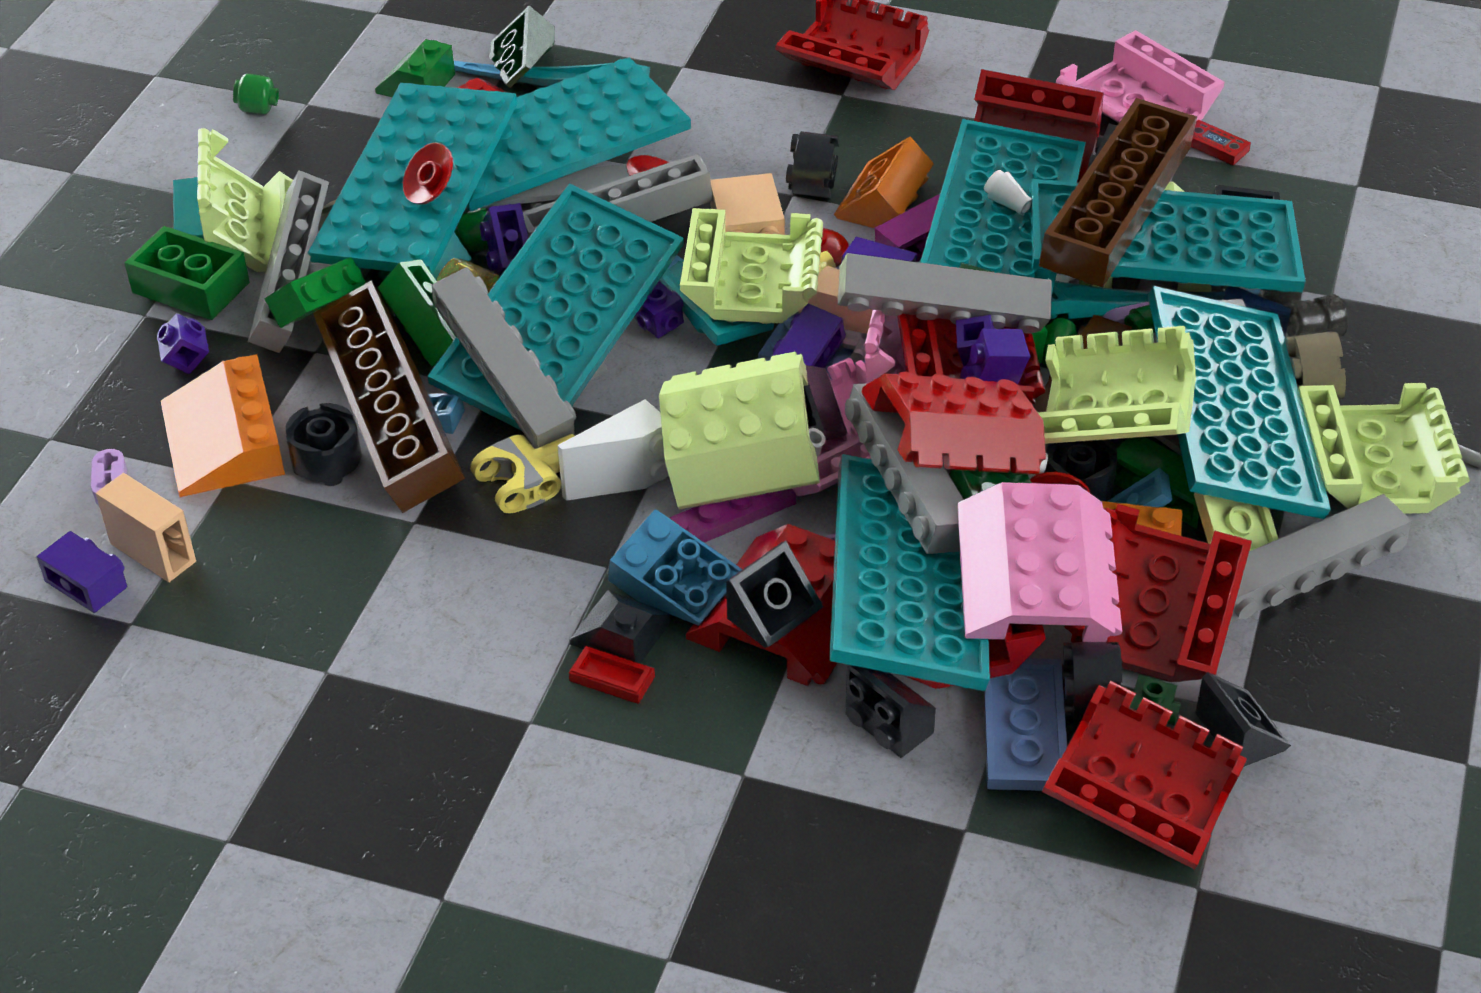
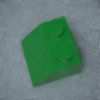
(426, 64)

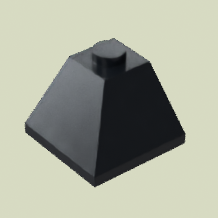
(621, 627)

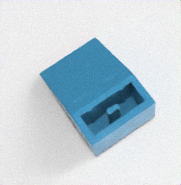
(671, 570)

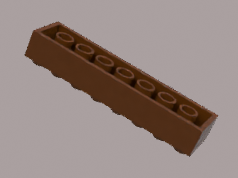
(1117, 193)
(388, 397)

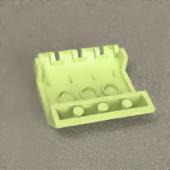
(235, 207)
(750, 273)
(1118, 388)
(737, 431)
(1386, 448)

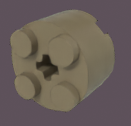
(1317, 360)

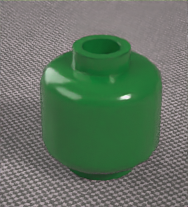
(255, 94)
(469, 230)

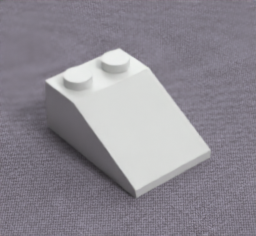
(614, 455)

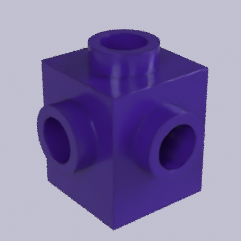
(661, 311)
(182, 343)

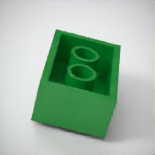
(187, 272)

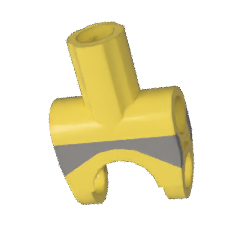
(527, 469)

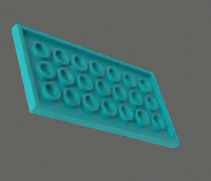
(577, 127)
(373, 216)
(979, 230)
(1196, 239)
(568, 295)
(1247, 412)
(890, 598)

